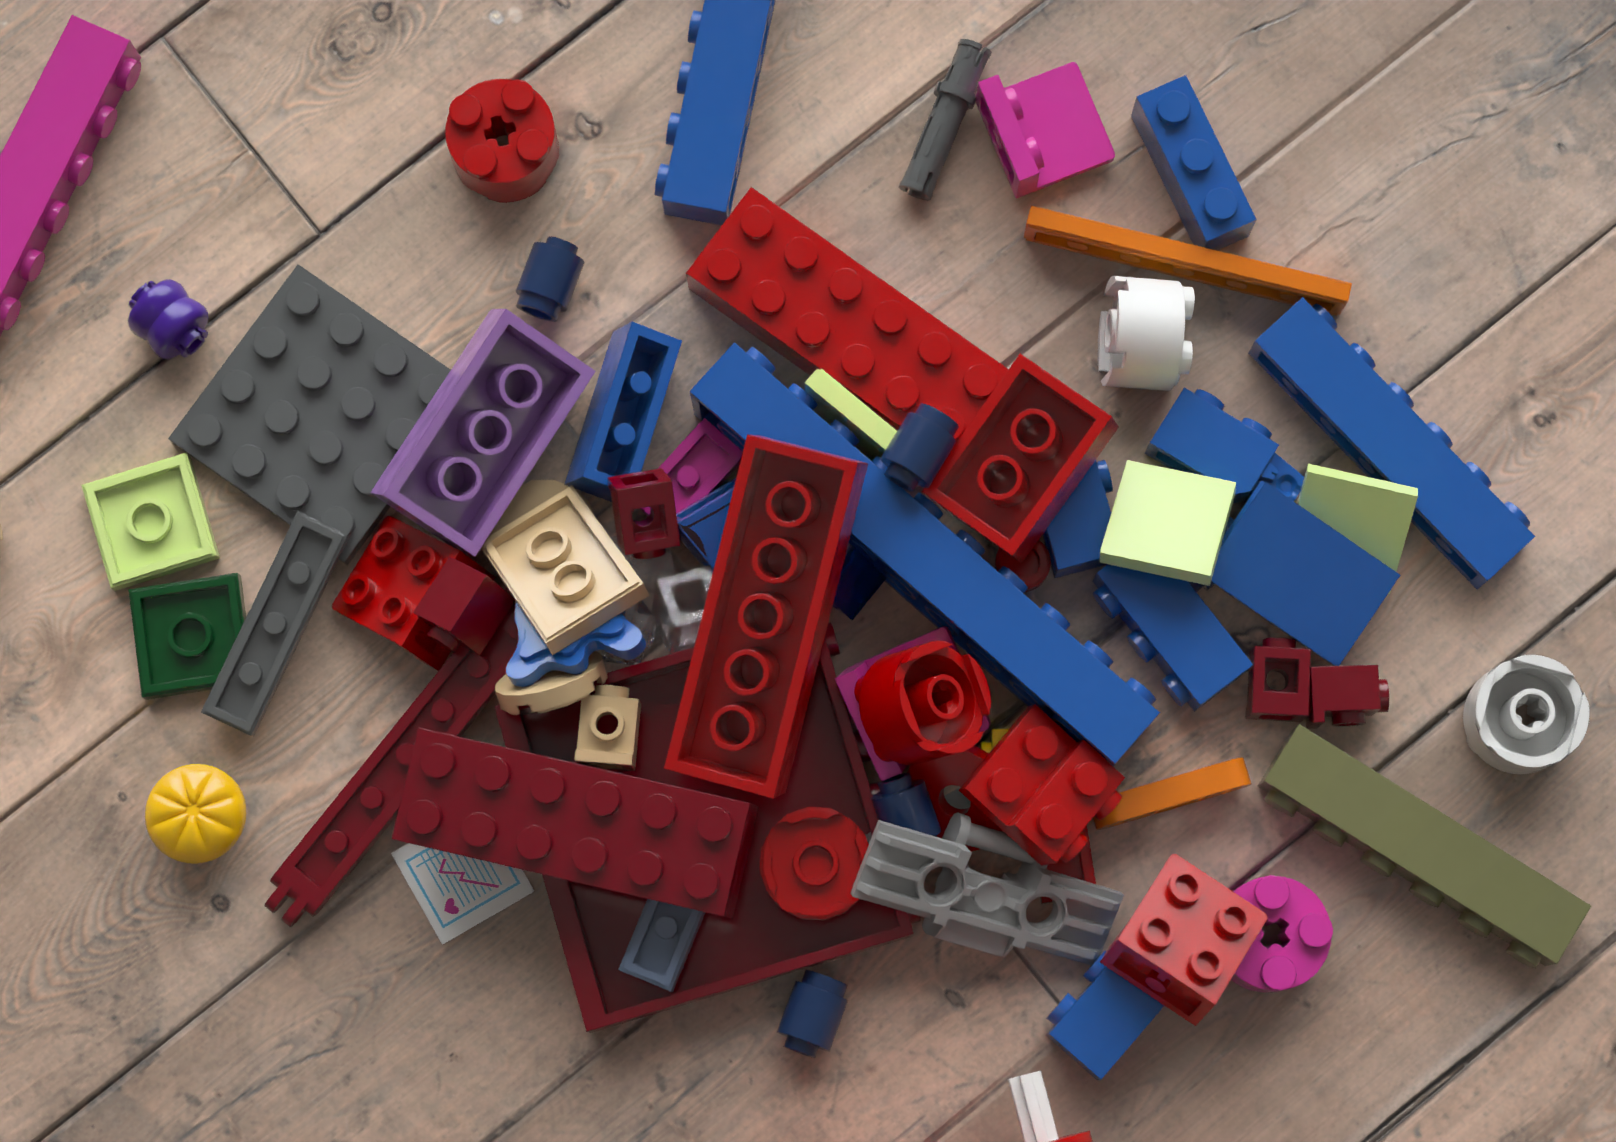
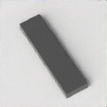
(275, 624)

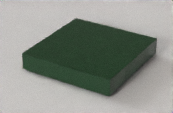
(185, 632)

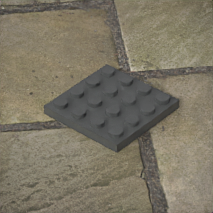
(312, 408)

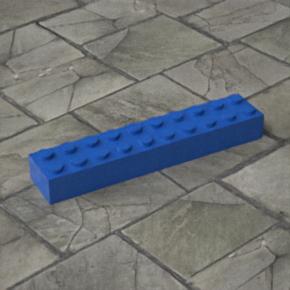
(941, 569)

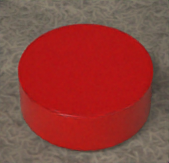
(1032, 570)

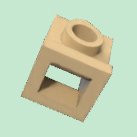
(615, 749)

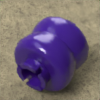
(168, 319)

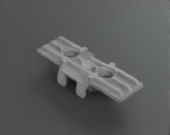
(981, 908)

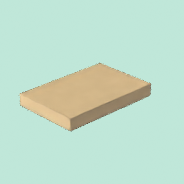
(563, 569)

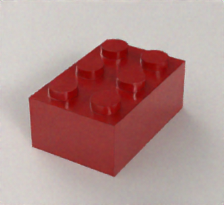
(1021, 458)

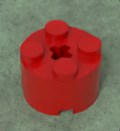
(497, 110)
(923, 703)

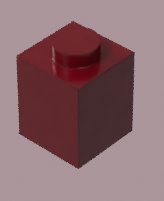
(463, 607)

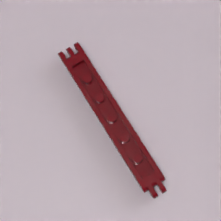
(375, 791)

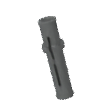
(952, 102)

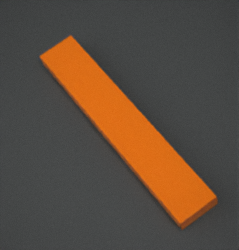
(1184, 260)

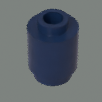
(549, 278)
(919, 448)
(906, 804)
(813, 1014)

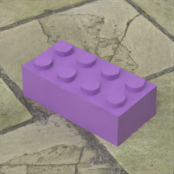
(483, 431)

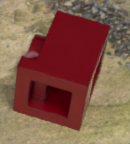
(660, 529)
(1294, 664)
(1345, 695)

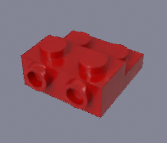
(1044, 787)

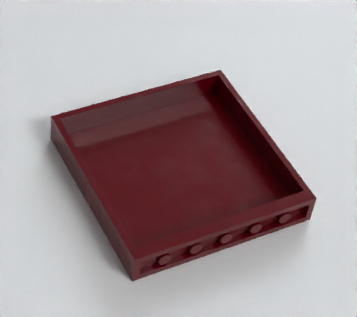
(761, 936)

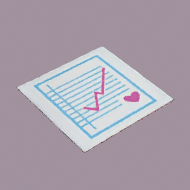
(458, 889)

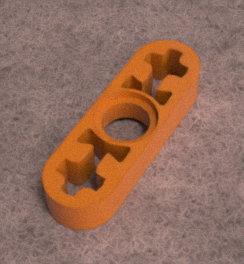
(1177, 792)

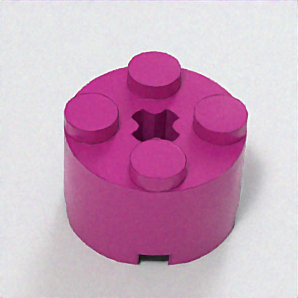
(1303, 933)

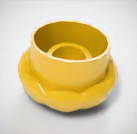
(195, 813)

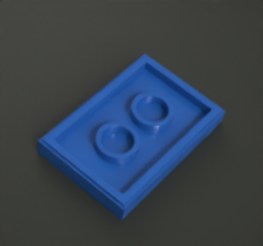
(1301, 574)

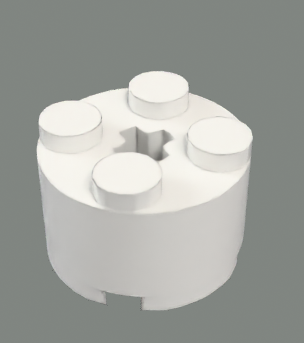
(1144, 333)
(1552, 699)

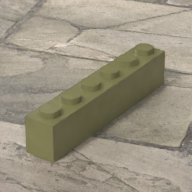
(1423, 847)

